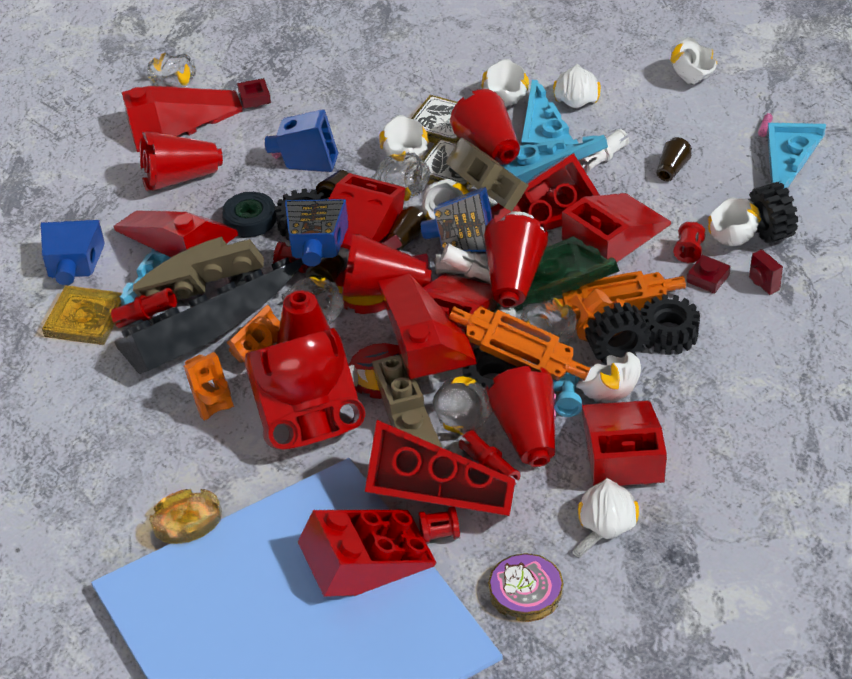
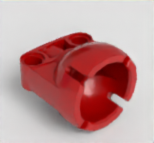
(303, 388)

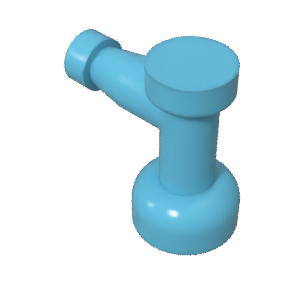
(567, 402)

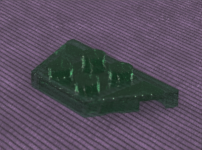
(567, 268)

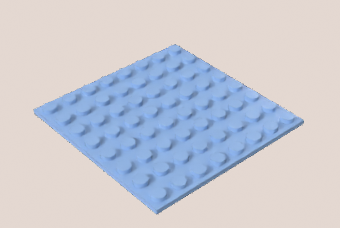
(253, 610)

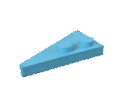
(790, 148)
(538, 157)

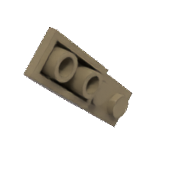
(486, 172)
(193, 268)
(403, 399)

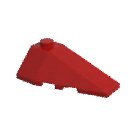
(176, 109)
(552, 193)
(172, 230)
(423, 329)

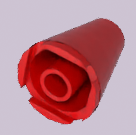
(486, 124)
(176, 159)
(513, 256)
(375, 261)
(300, 316)
(526, 412)

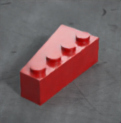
(428, 473)

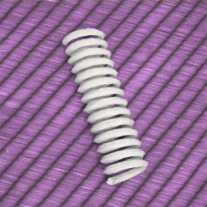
(593, 539)

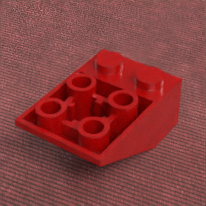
(370, 206)
(612, 224)
(461, 292)
(624, 443)
(362, 549)

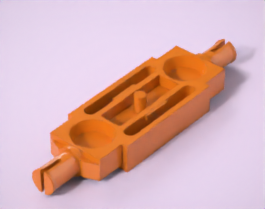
(629, 287)
(490, 329)

